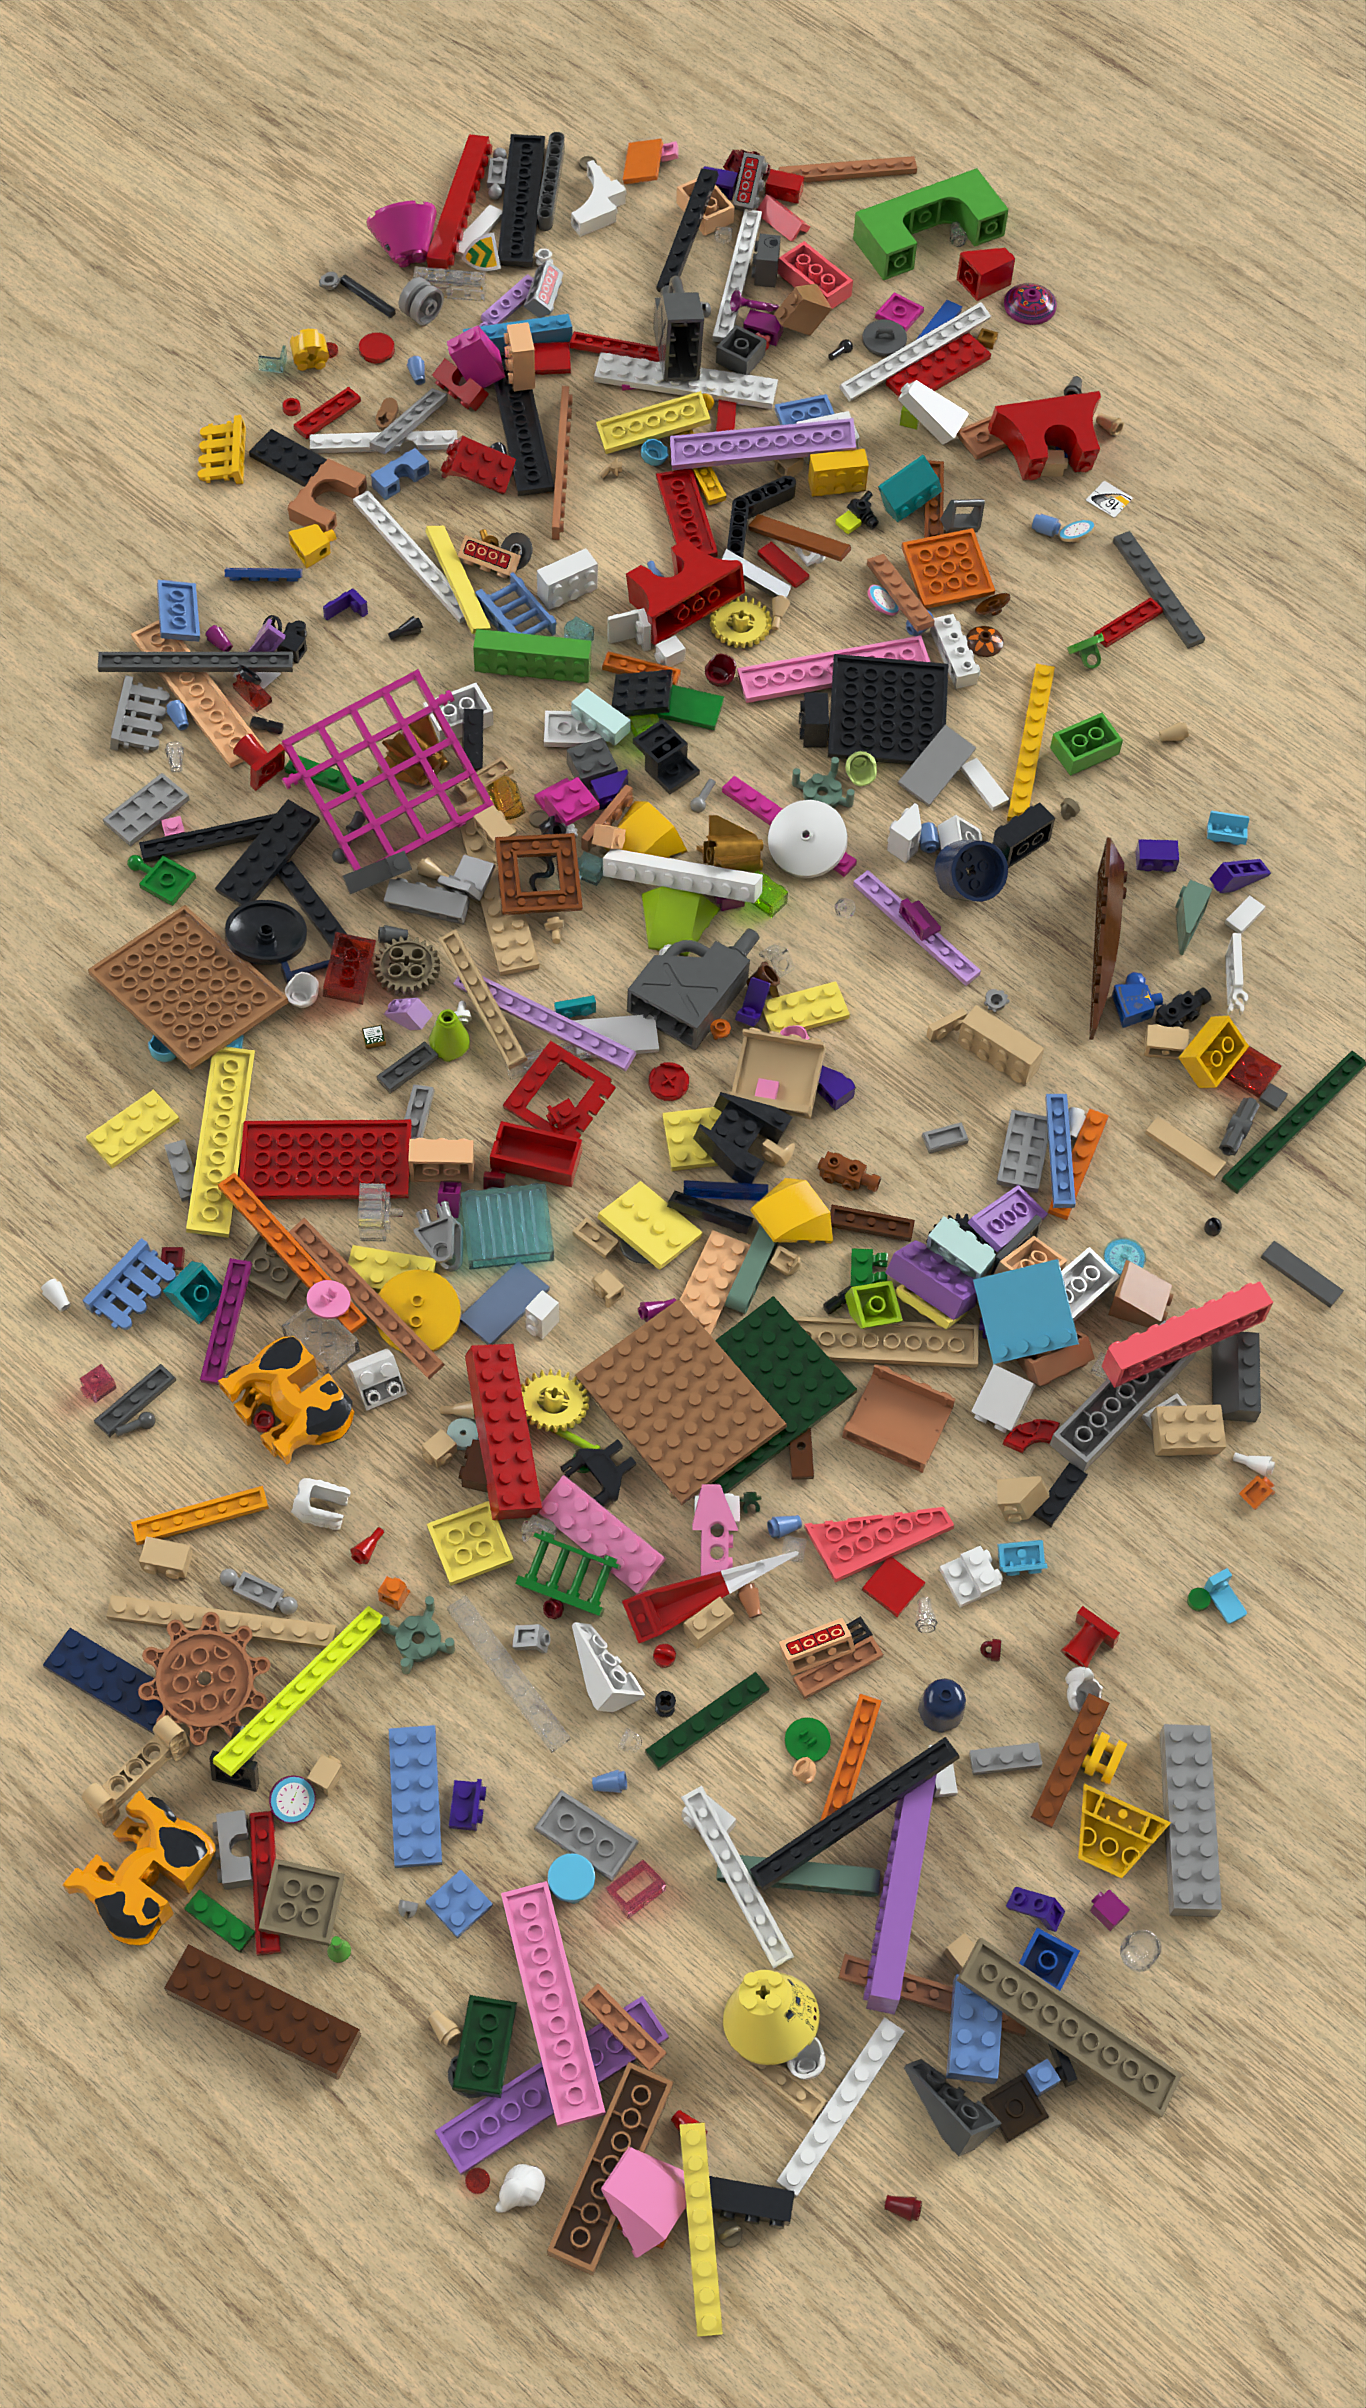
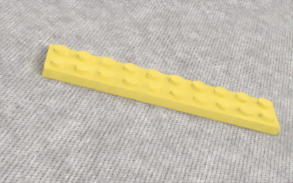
(220, 1140)

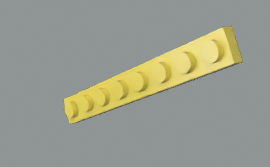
(701, 2229)

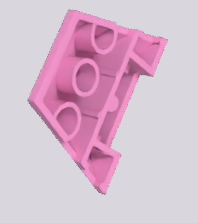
(645, 2198)

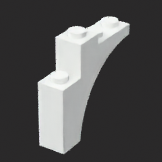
(601, 206)

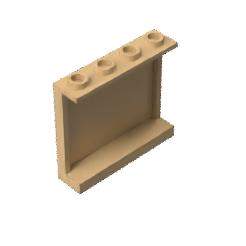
(780, 1058)

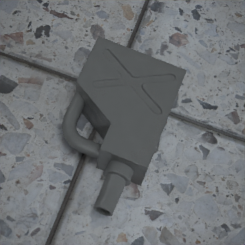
(679, 332)
(691, 991)

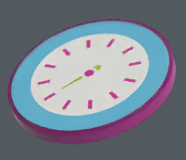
(292, 1799)

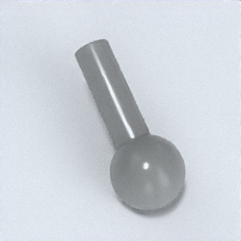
(698, 804)

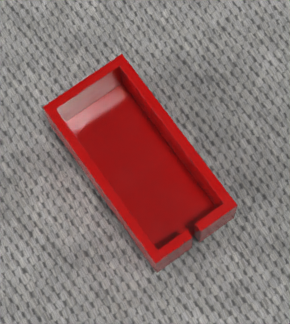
(536, 1154)

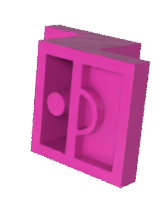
(567, 801)

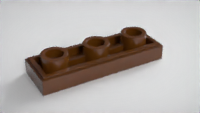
(802, 1460)

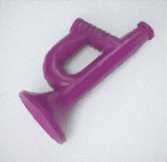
(738, 301)

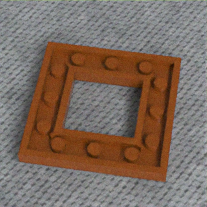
(518, 902)

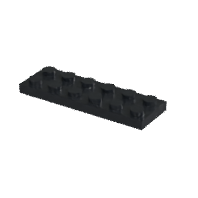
(267, 854)

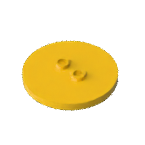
(425, 1305)

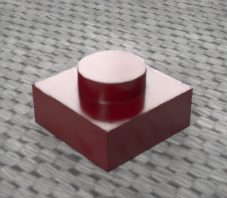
(173, 1255)

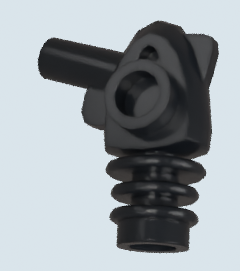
(862, 510)

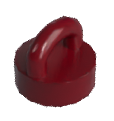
(995, 1650)

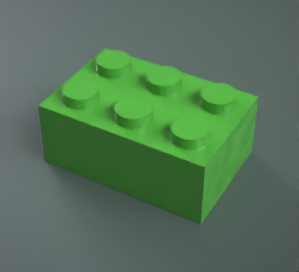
(1086, 743)

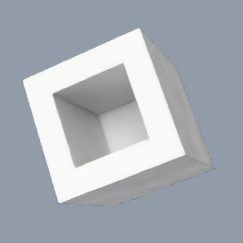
(670, 652)

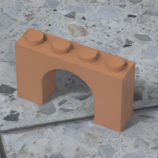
(329, 477)

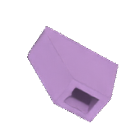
(409, 1013)

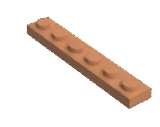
(900, 592)

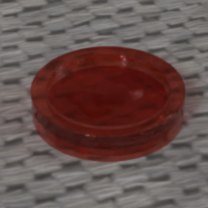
(332, 349)
(477, 2180)

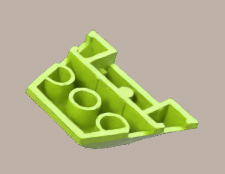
(675, 916)

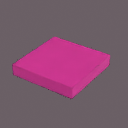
(900, 311)

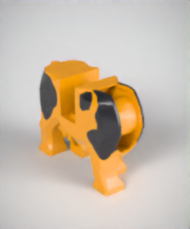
(275, 1378)
(163, 1846)

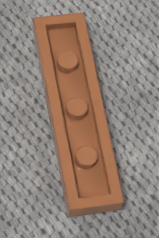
(609, 815)
(828, 1673)
(623, 2027)

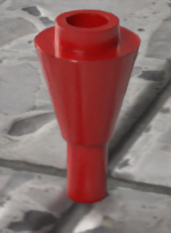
(363, 1551)

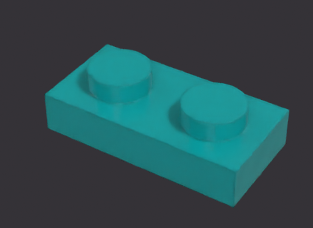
(576, 1007)

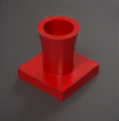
(263, 763)
(1089, 1638)

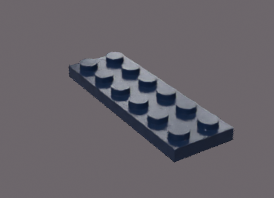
(104, 1678)

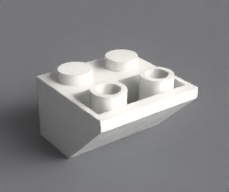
(905, 834)
(377, 1379)

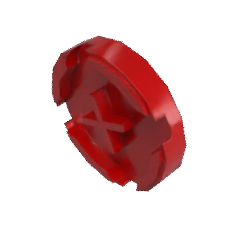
(376, 347)
(668, 1081)

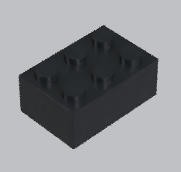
(1024, 833)

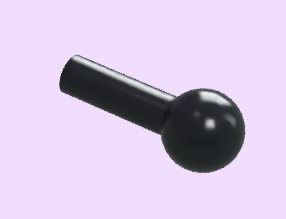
(844, 347)

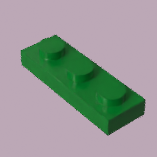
(219, 1920)

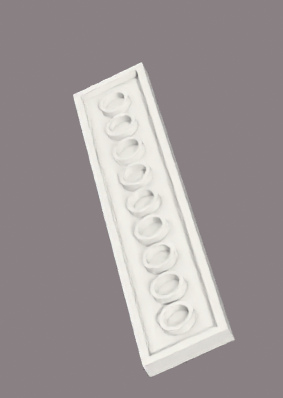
(721, 385)

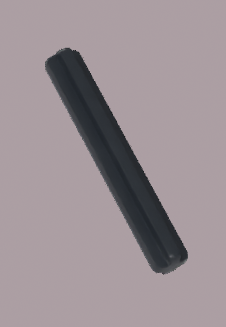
(368, 296)

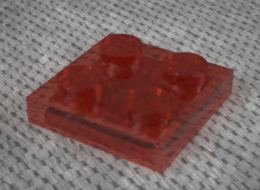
(1253, 1071)

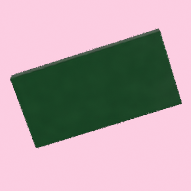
(484, 2046)

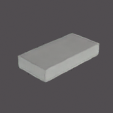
(945, 1138)

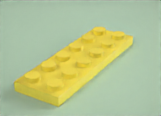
(653, 422)

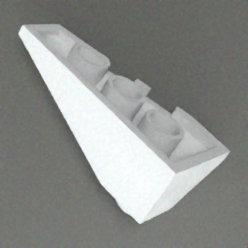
(604, 1677)

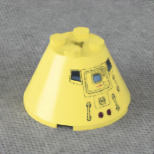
(770, 2017)

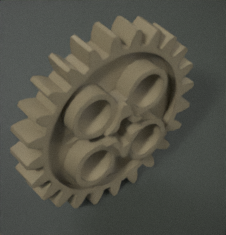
(407, 966)

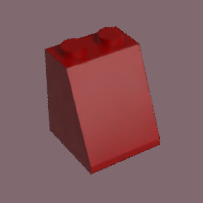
(985, 271)

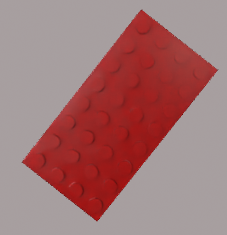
(325, 1158)

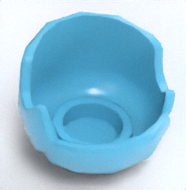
(654, 452)
(160, 1051)

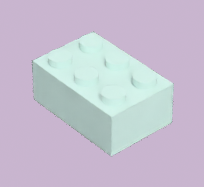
(961, 1248)

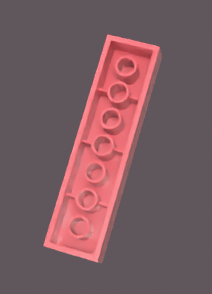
(1186, 1333)

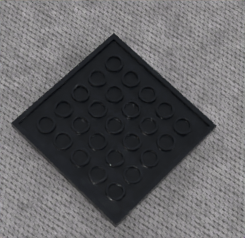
(885, 707)

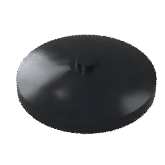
(265, 932)

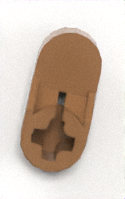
(387, 413)

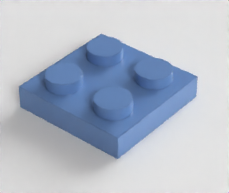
(459, 1903)

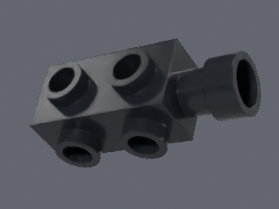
(1185, 1008)

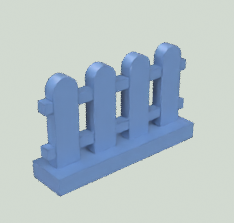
(115, 1284)

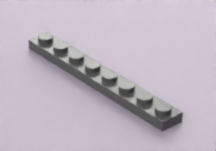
(1158, 589)

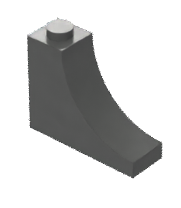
(377, 872)

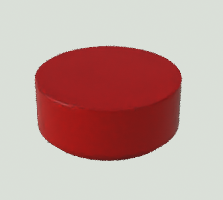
(291, 407)

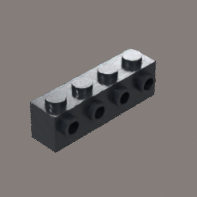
(751, 2202)

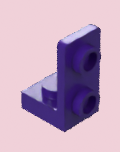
(347, 599)
(753, 1002)
(1037, 1906)

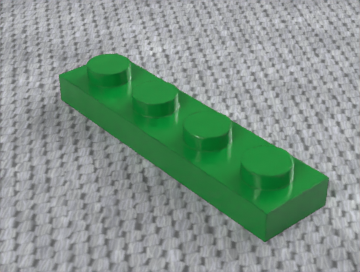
(328, 779)

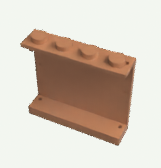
(899, 1418)

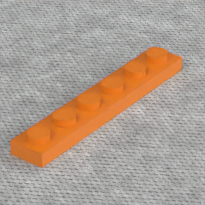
(1083, 1154)
(852, 1754)

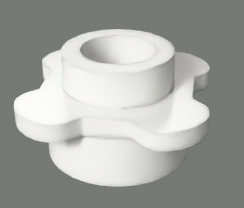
(542, 256)

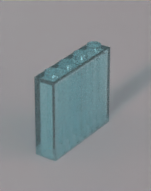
(507, 1226)

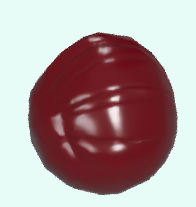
(720, 670)

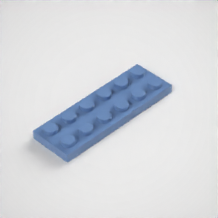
(415, 1796)

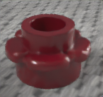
(553, 1608)

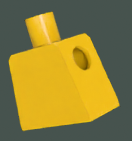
(311, 543)

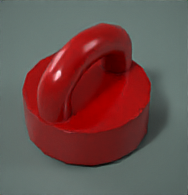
(664, 1655)

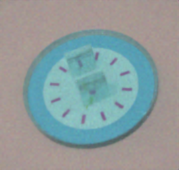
(1121, 1250)

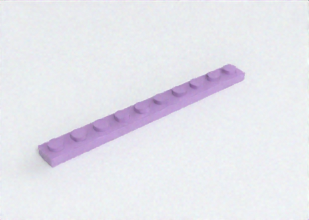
(558, 1025)

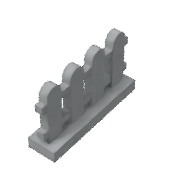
(138, 708)

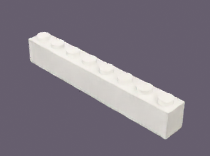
(682, 875)

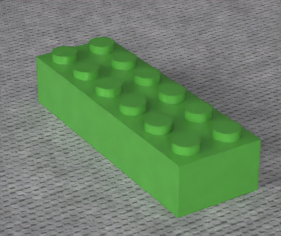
(532, 656)

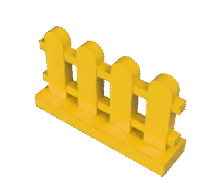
(236, 456)

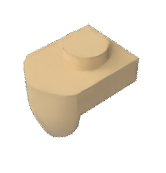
(775, 1154)
(785, 1261)

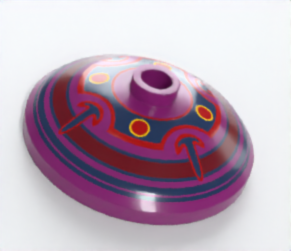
(1030, 304)

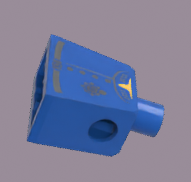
(1134, 1003)

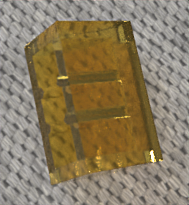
(506, 797)

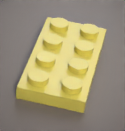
(806, 1008)
(132, 1128)
(380, 1266)

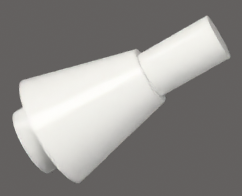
(1260, 1464)

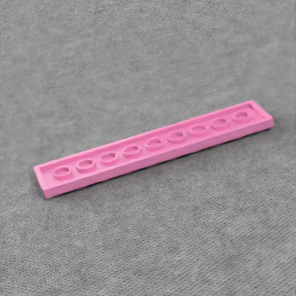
(815, 671)
(553, 2005)

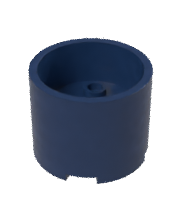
(986, 870)

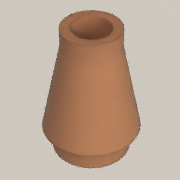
(750, 1599)

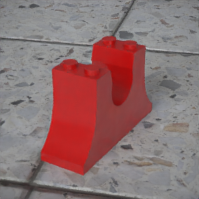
(1047, 422)
(694, 591)

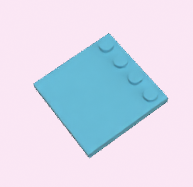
(1026, 1311)

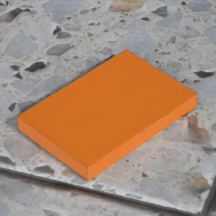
(642, 161)

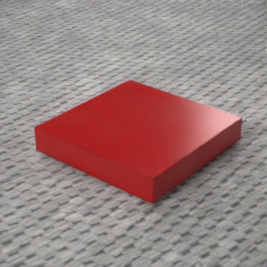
(552, 358)
(893, 1586)

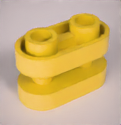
(1092, 1763)

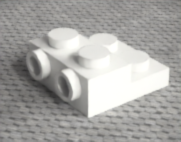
(971, 1576)

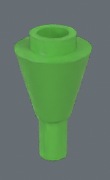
(338, 1950)

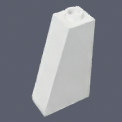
(933, 411)

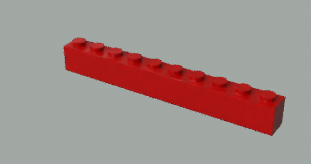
(459, 202)

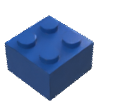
(1049, 1958)

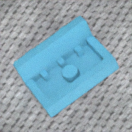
(1227, 828)
(1021, 1556)

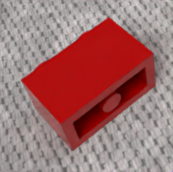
(784, 186)

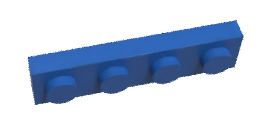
(255, 574)

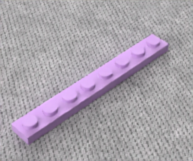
(935, 945)

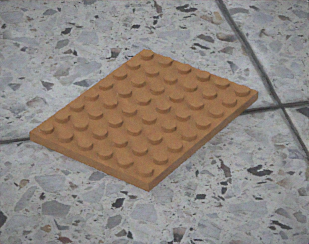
(188, 987)
(680, 1401)

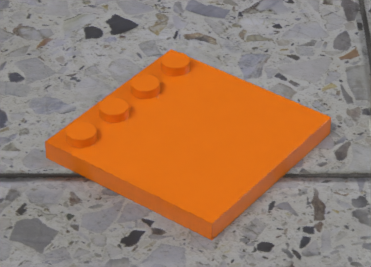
(948, 568)

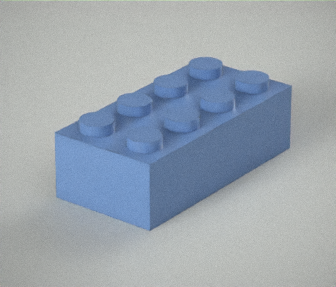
(973, 2037)

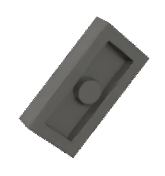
(957, 522)

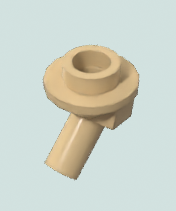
(615, 467)
(554, 924)

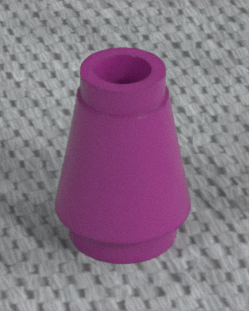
(218, 638)

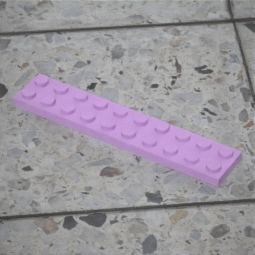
(761, 444)

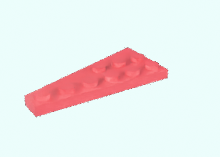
(868, 1540)

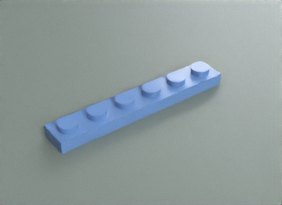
(1060, 1151)

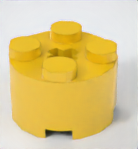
(309, 349)

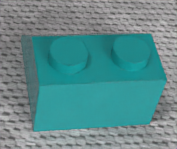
(194, 1291)

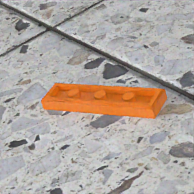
(621, 664)

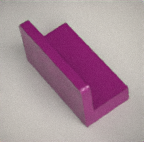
(919, 919)

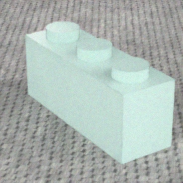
(600, 717)

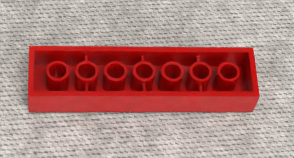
(503, 1431)

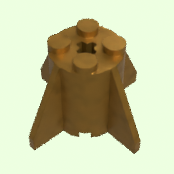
(400, 751)
(731, 846)

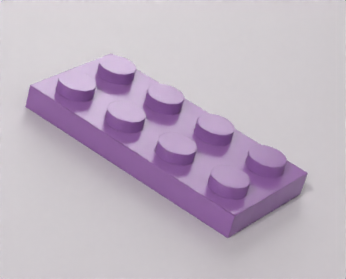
(1005, 1217)

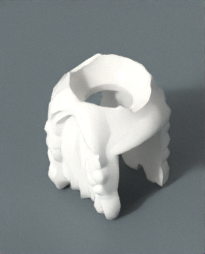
(311, 1488)

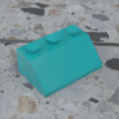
(909, 489)

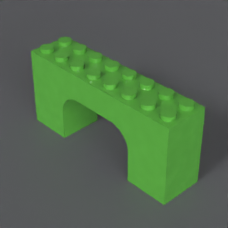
(887, 228)

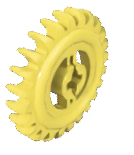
(740, 623)
(552, 1401)

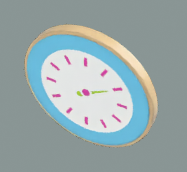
(1077, 530)

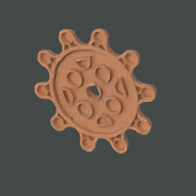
(210, 1652)

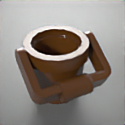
(769, 975)

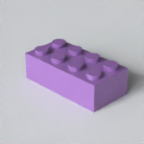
(933, 1279)

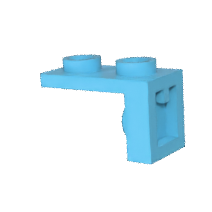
(1224, 1597)

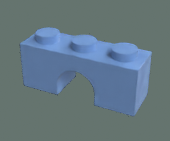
(410, 464)

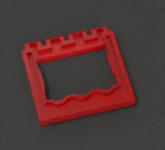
(538, 1074)

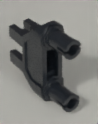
(602, 1468)

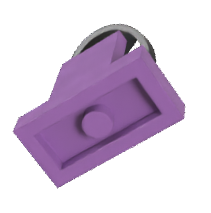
(268, 636)

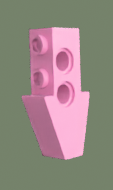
(711, 1510)

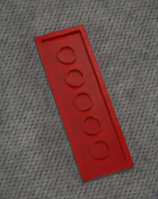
(942, 365)
(686, 509)

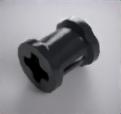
(665, 1697)

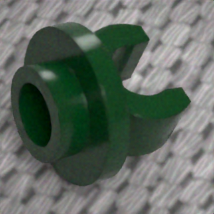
(750, 1498)

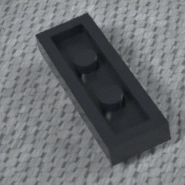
(473, 736)
(1061, 1494)

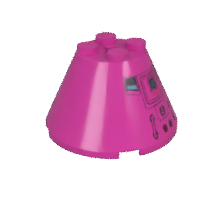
(404, 230)

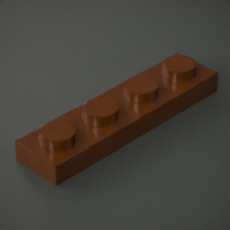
(871, 1223)

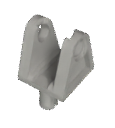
(441, 1237)

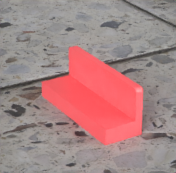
(781, 218)

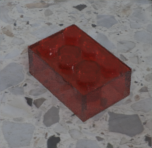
(349, 968)

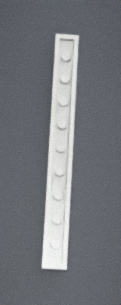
(738, 272)
(915, 351)
(409, 552)

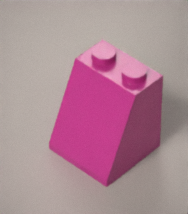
(476, 357)

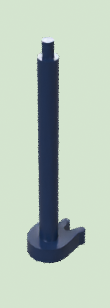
(288, 974)

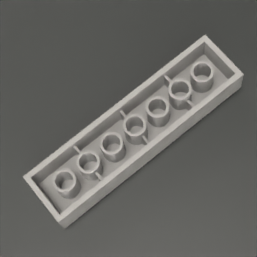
(1109, 1413)
(1190, 1808)

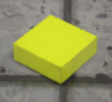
(848, 522)

